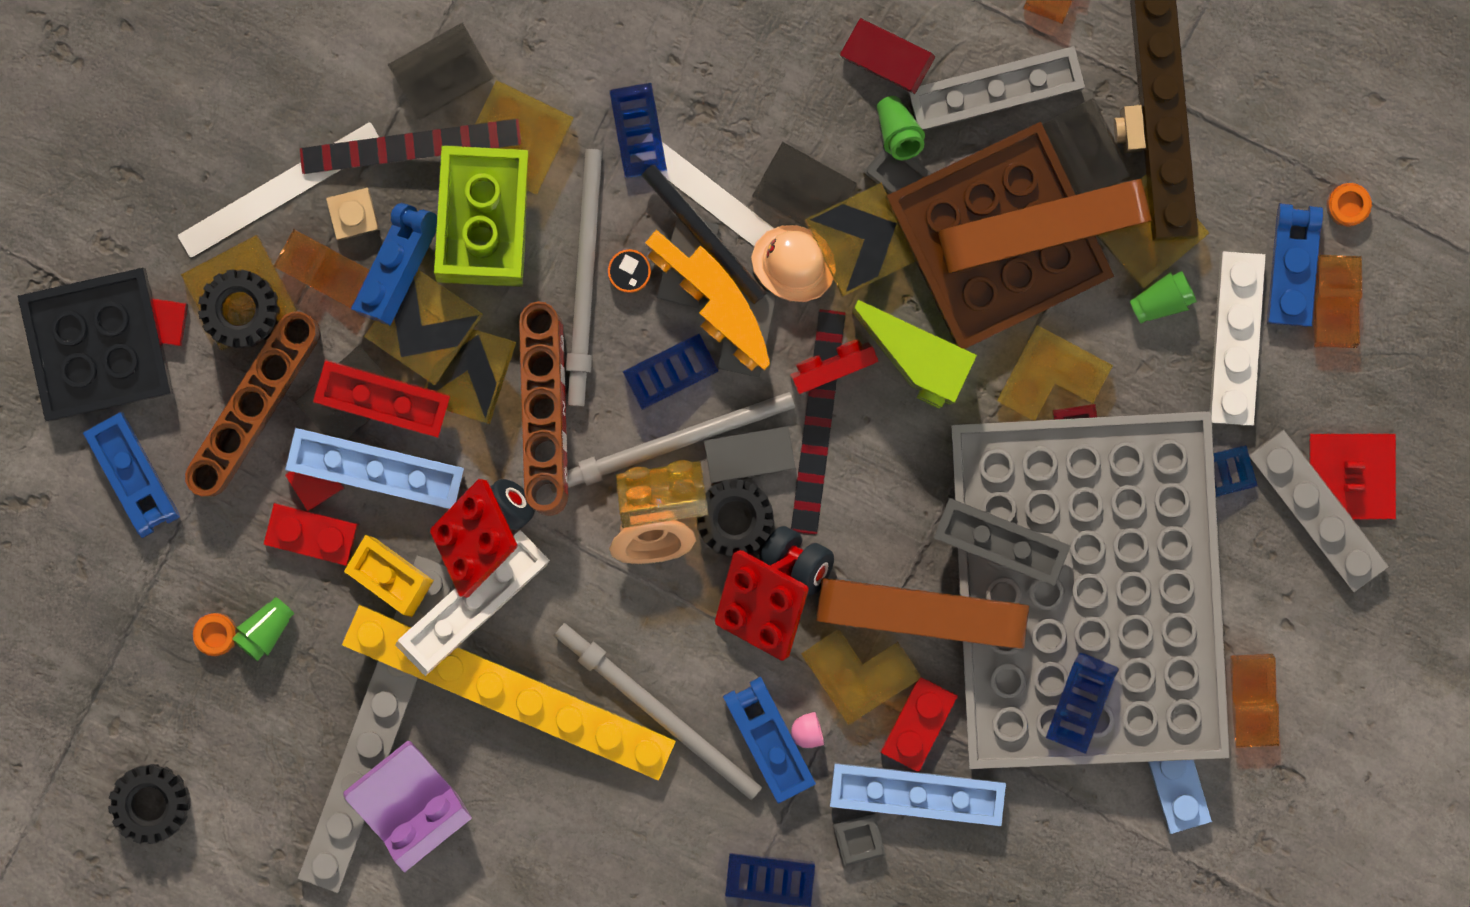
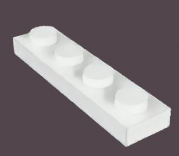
(1237, 338)
(459, 616)

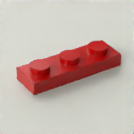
(381, 398)

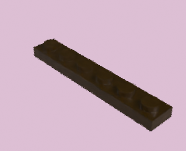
(1164, 119)

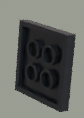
(95, 344)

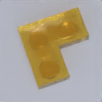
(1048, 362)
(854, 685)

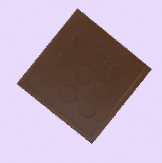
(989, 183)

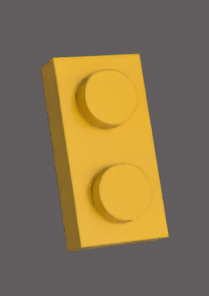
(388, 576)

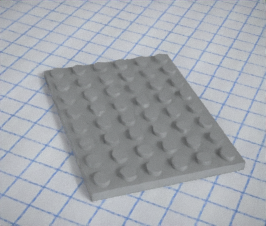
(1132, 591)

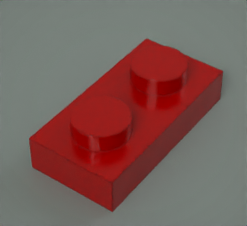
(850, 358)
(310, 534)
(918, 724)

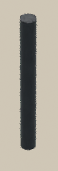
(703, 234)

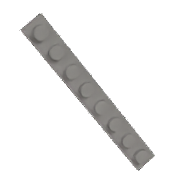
(367, 746)

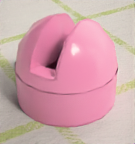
(807, 731)

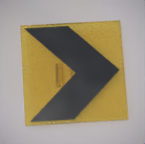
(860, 240)
(426, 328)
(476, 376)

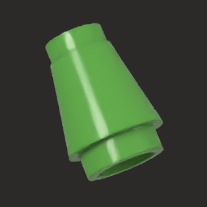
(899, 129)
(1164, 298)
(263, 629)

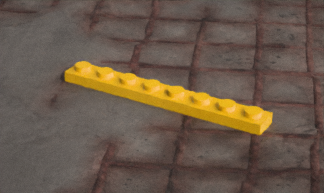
(518, 697)

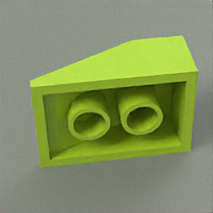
(481, 216)
(922, 358)

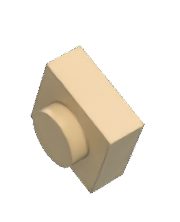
(1130, 129)
(352, 214)

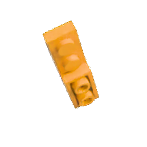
(727, 310)

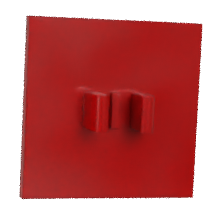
(1358, 471)

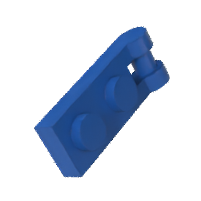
(396, 263)
(1294, 266)
(130, 473)
(770, 742)

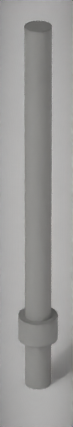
(579, 361)
(592, 470)
(593, 658)

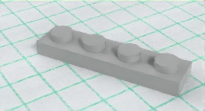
(997, 88)
(1318, 510)

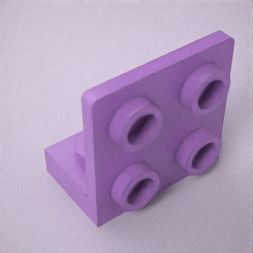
(408, 805)

